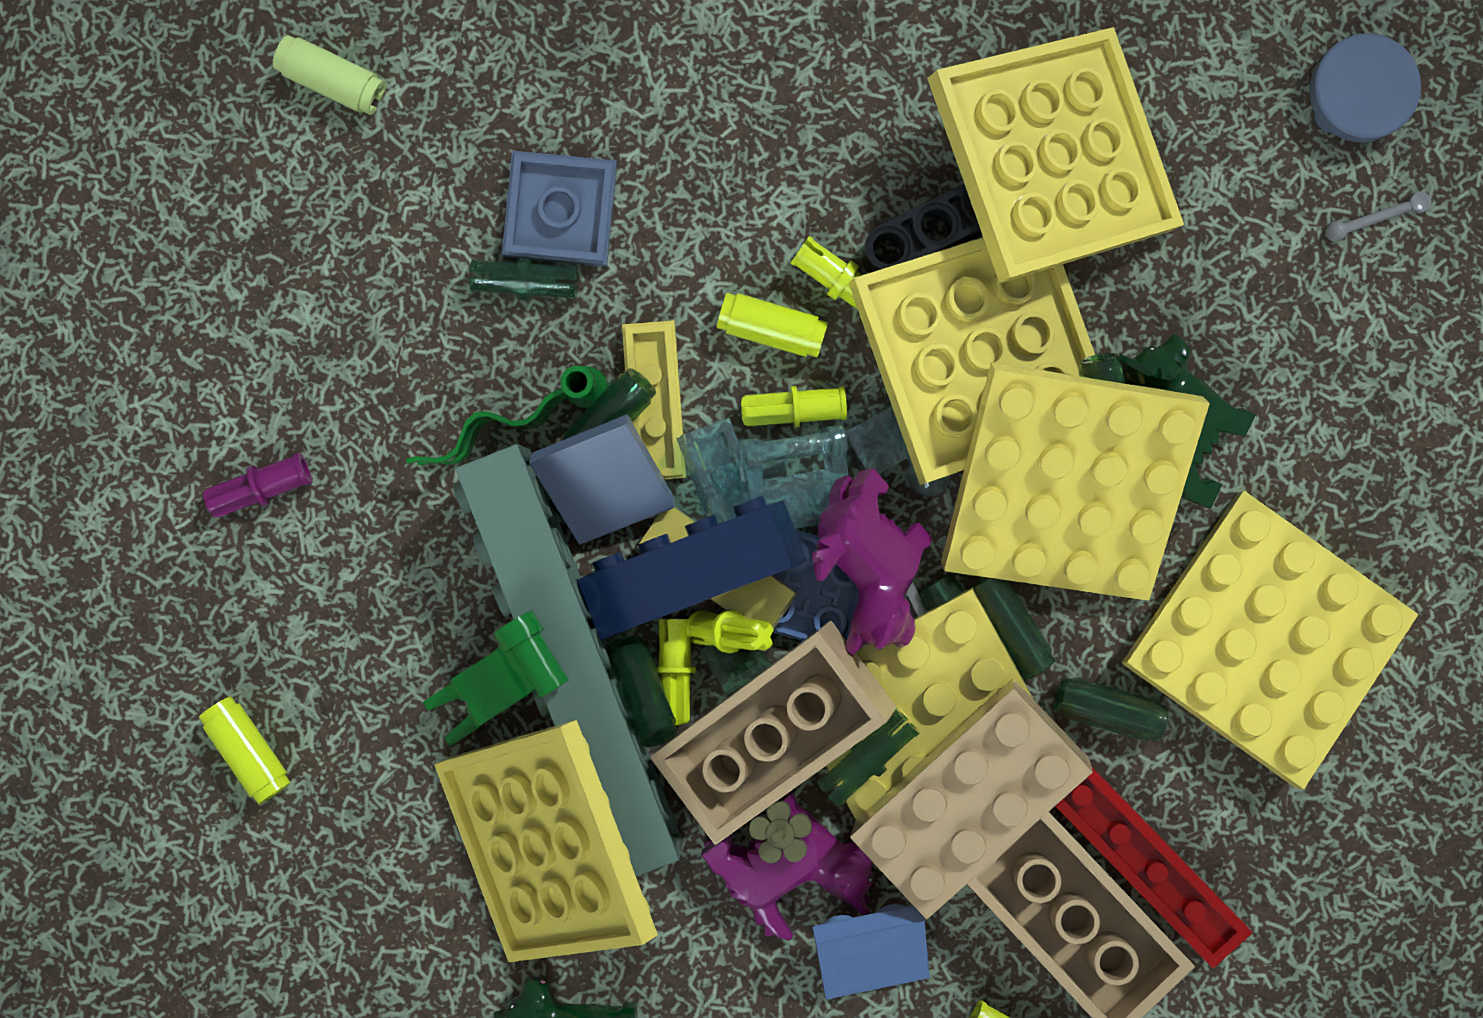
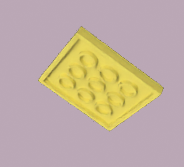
(1055, 152)
(940, 328)
(1072, 481)
(1270, 639)
(936, 683)
(546, 846)

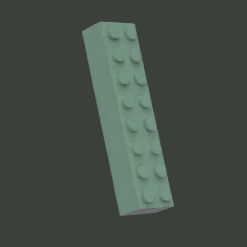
(539, 574)

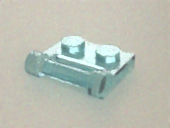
(805, 492)

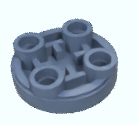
(1364, 88)

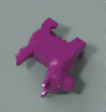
(873, 557)
(758, 885)

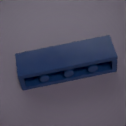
(693, 568)

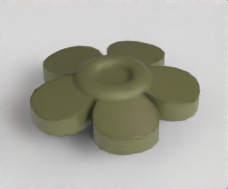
(781, 833)

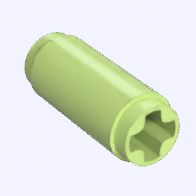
(328, 74)

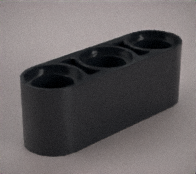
(907, 233)

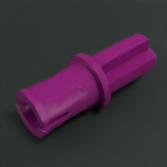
(257, 485)

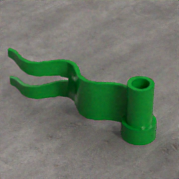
(569, 380)
(503, 677)

